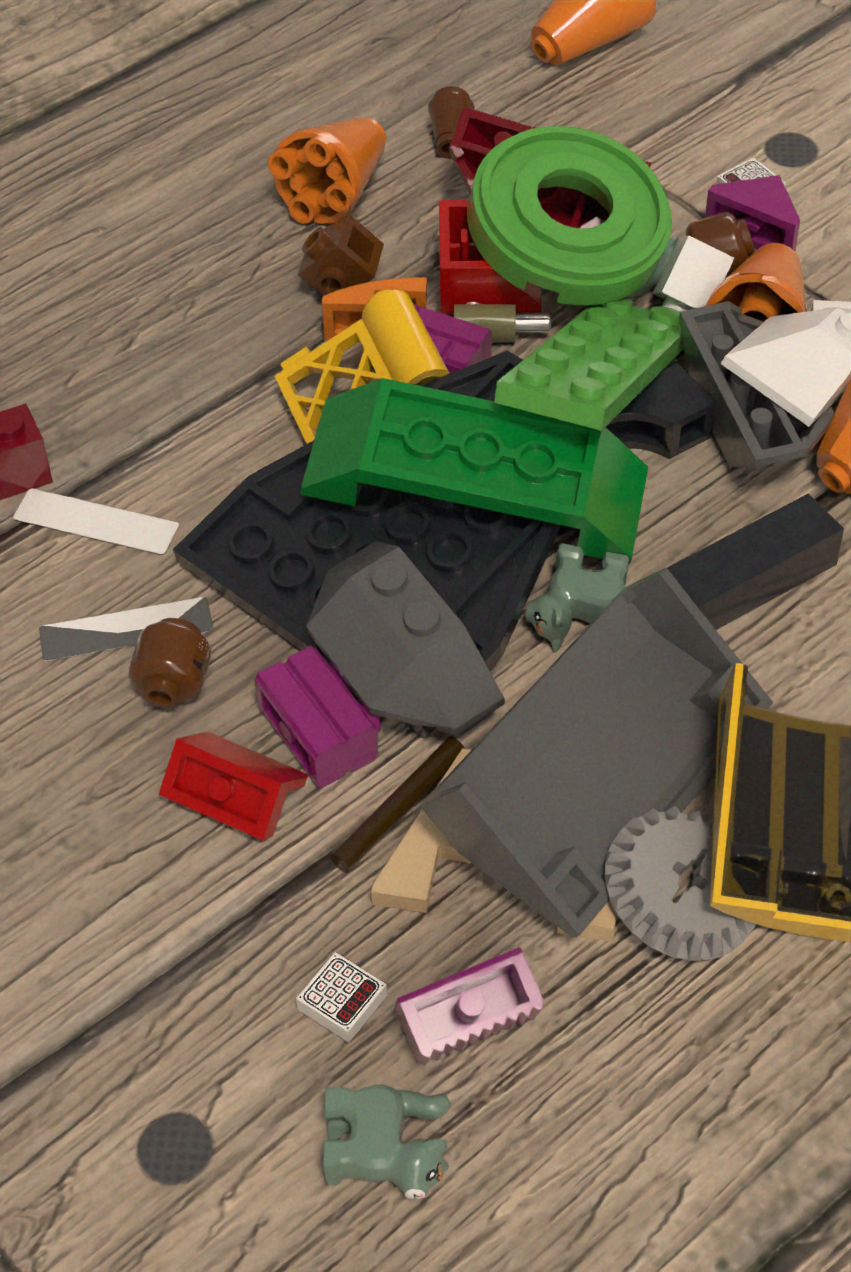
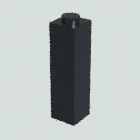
(760, 561)

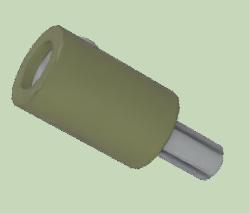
(501, 319)

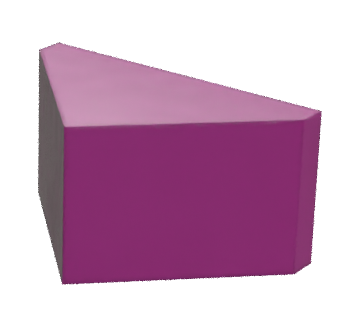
(762, 204)

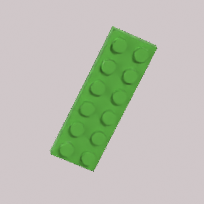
(594, 364)

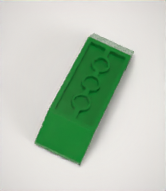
(480, 458)

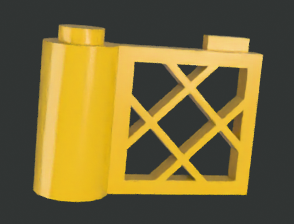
(392, 343)

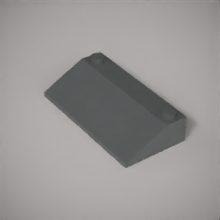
(590, 745)

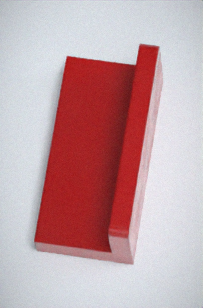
(229, 783)

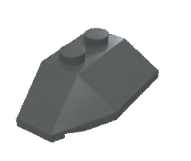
(745, 421)
(401, 643)

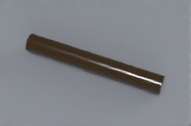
(396, 805)

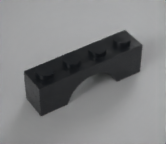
(666, 415)

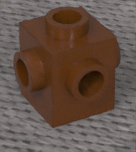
(340, 256)

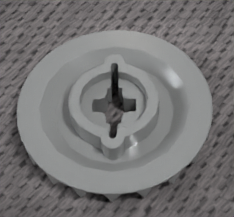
(644, 877)

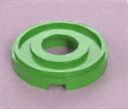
(577, 263)

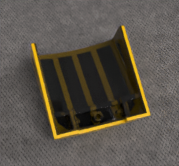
(781, 818)

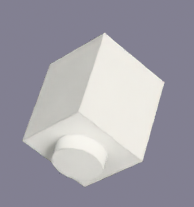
(692, 274)

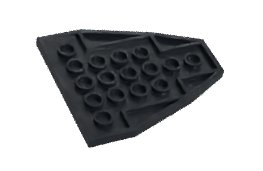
(275, 546)

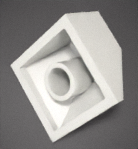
(797, 360)

